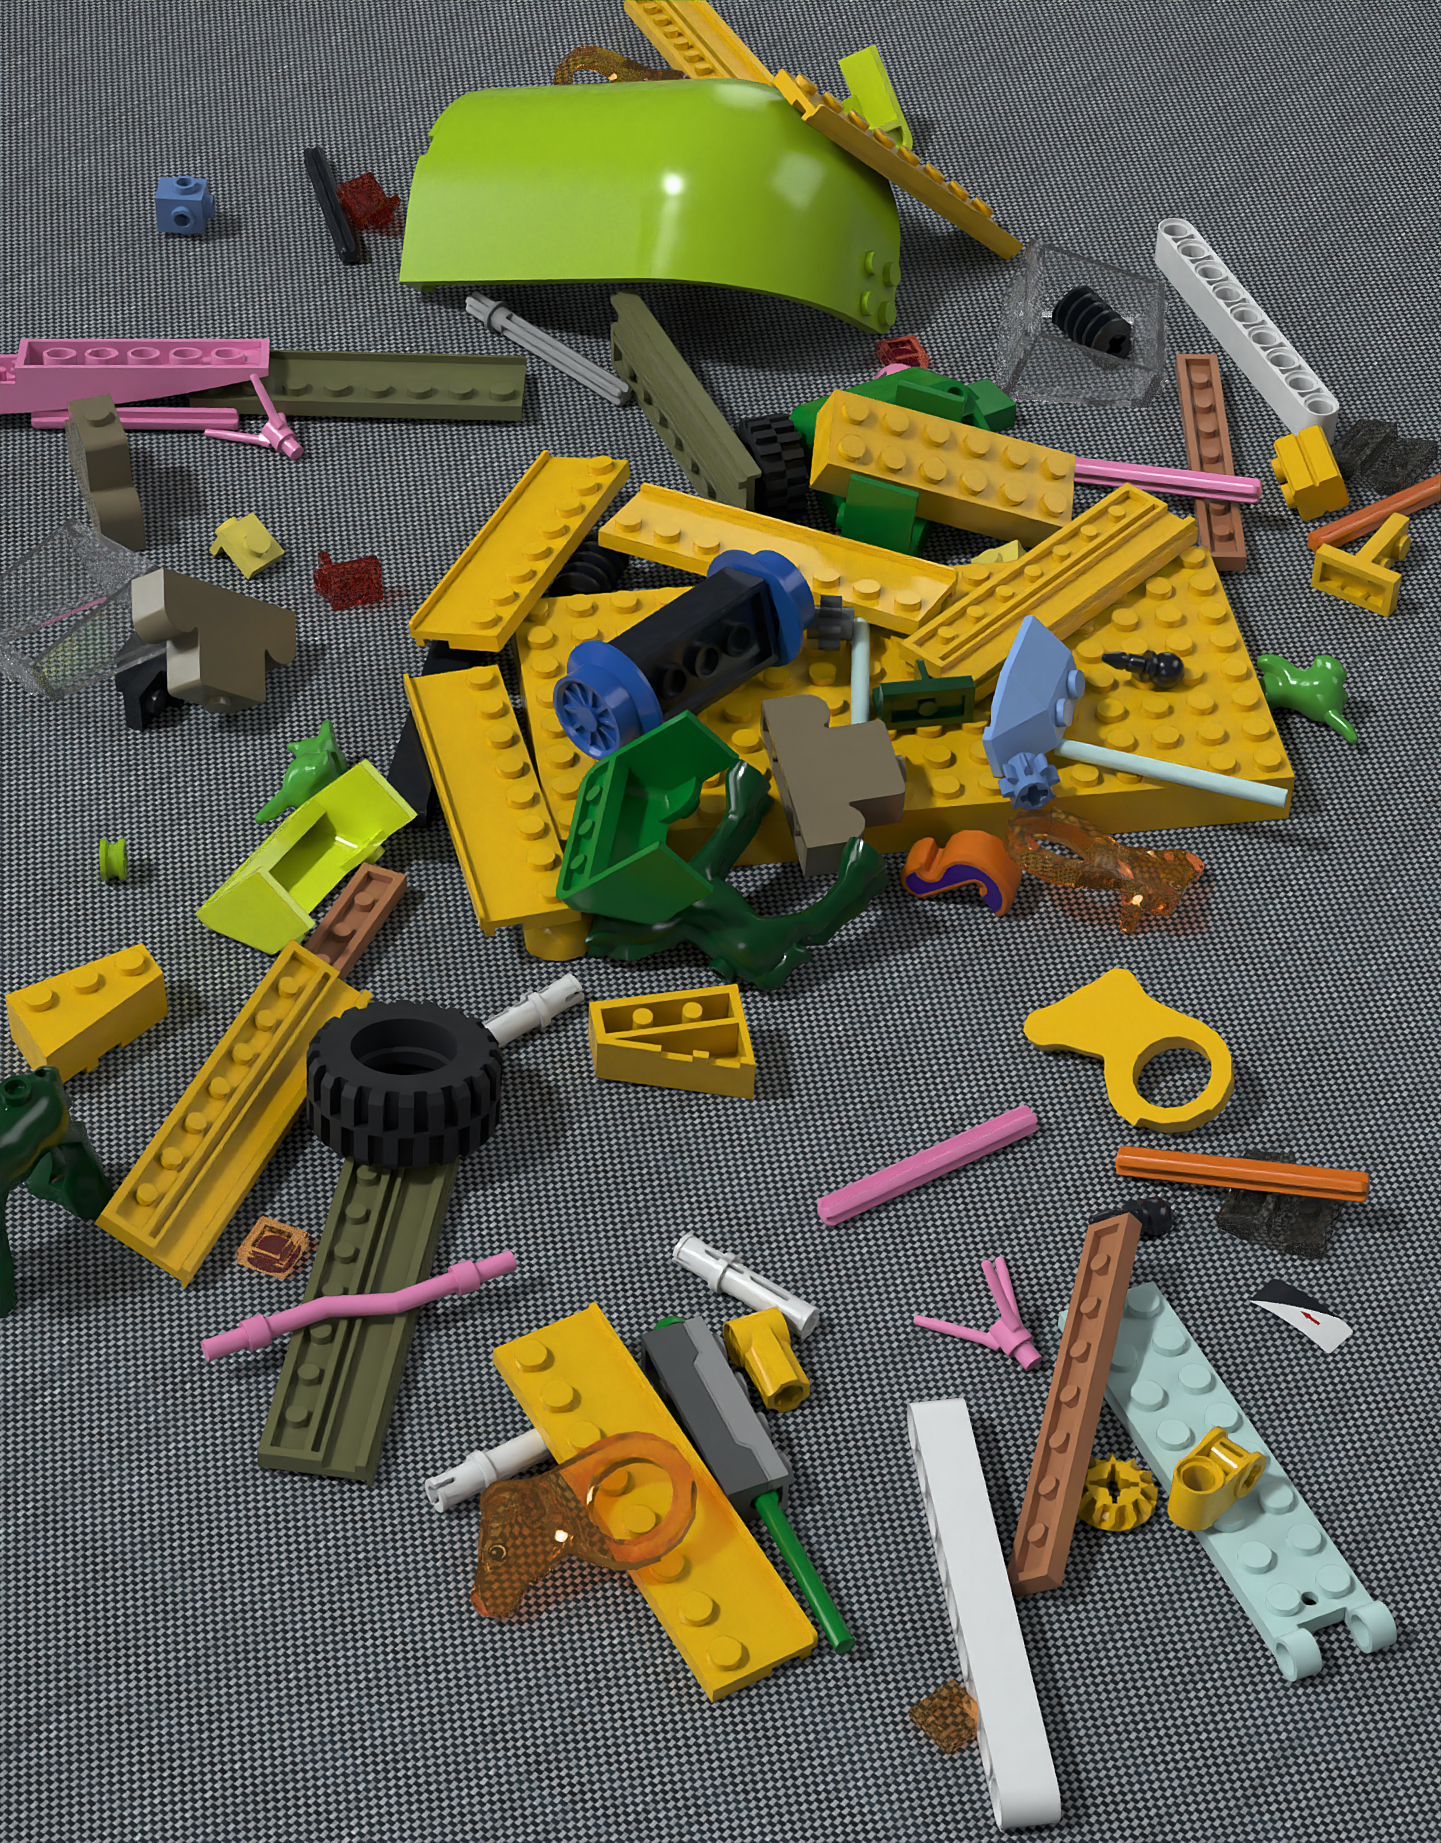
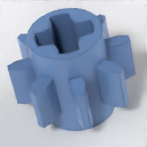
(1028, 781)

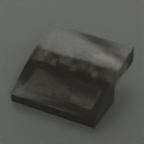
(1380, 459)
(1280, 1221)

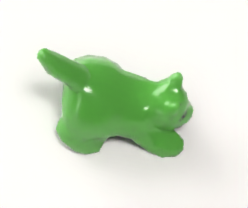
(1310, 691)
(315, 767)

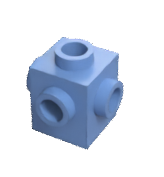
(183, 205)

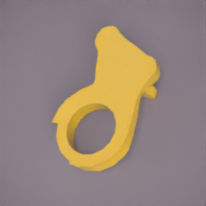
(1126, 1030)

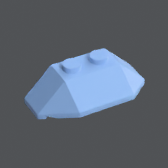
(1032, 696)

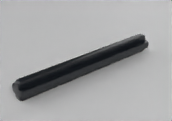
(331, 206)

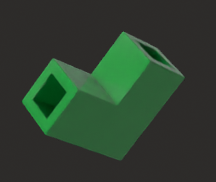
(994, 404)

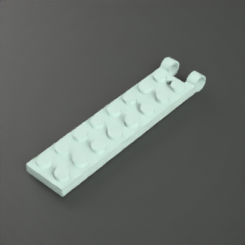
(1269, 1540)

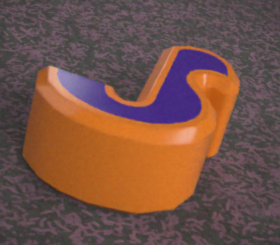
(965, 860)

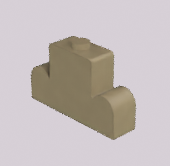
(103, 470)
(213, 638)
(830, 777)

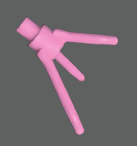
(274, 433)
(1007, 1332)

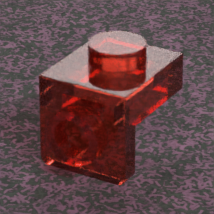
(367, 202)
(348, 582)

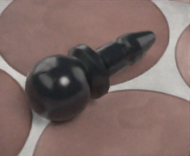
(1162, 669)
(1152, 1212)

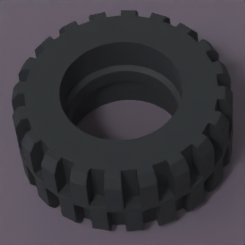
(404, 1084)

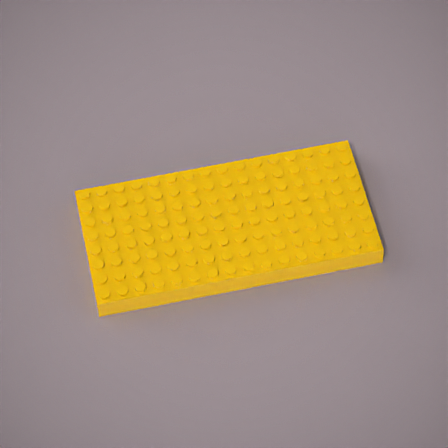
(1205, 722)

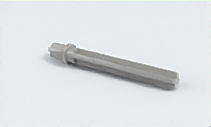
(500, 318)

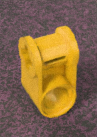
(1212, 1480)

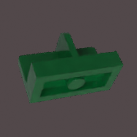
(925, 700)

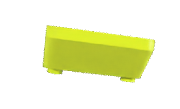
(874, 95)
(305, 859)

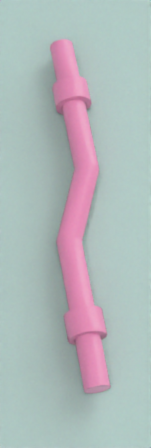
(258, 1331)

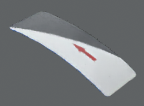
(1303, 1313)

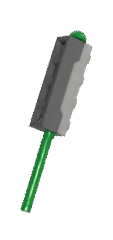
(735, 1444)

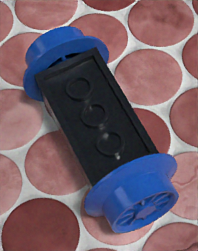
(686, 653)

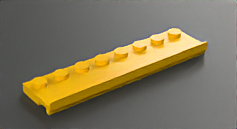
(696, 40)
(898, 165)
(692, 531)
(518, 552)
(1058, 582)
(490, 798)
(229, 1118)
(717, 1585)

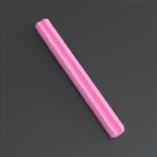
(153, 418)
(1168, 480)
(926, 1165)

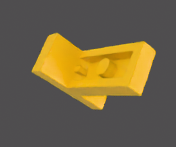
(1367, 576)

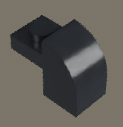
(145, 691)

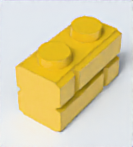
(1310, 473)

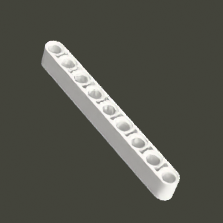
(1244, 329)
(983, 1615)

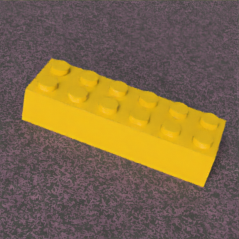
(961, 471)

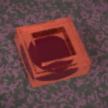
(902, 350)

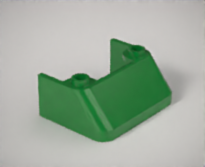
(883, 390)
(887, 513)
(622, 819)

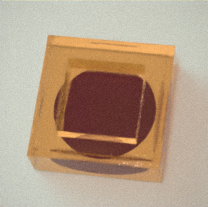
(272, 1247)
(947, 1717)

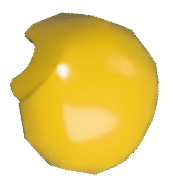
(559, 941)

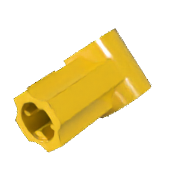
(764, 1348)

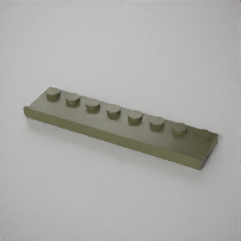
(381, 386)
(680, 406)
(348, 1371)

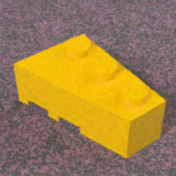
(87, 1011)
(675, 1041)

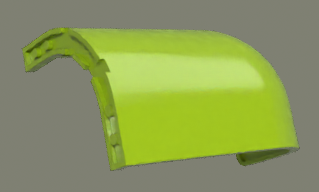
(652, 188)

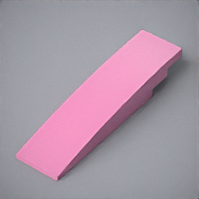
(65, 370)

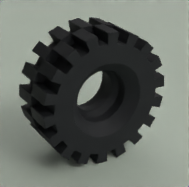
(777, 453)

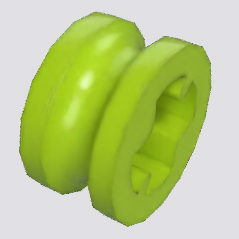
(113, 859)

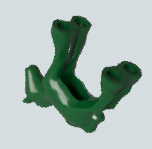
(724, 924)
(48, 1154)

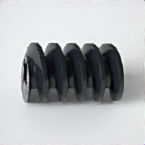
(1092, 322)
(590, 569)

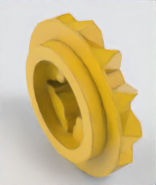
(1133, 1505)

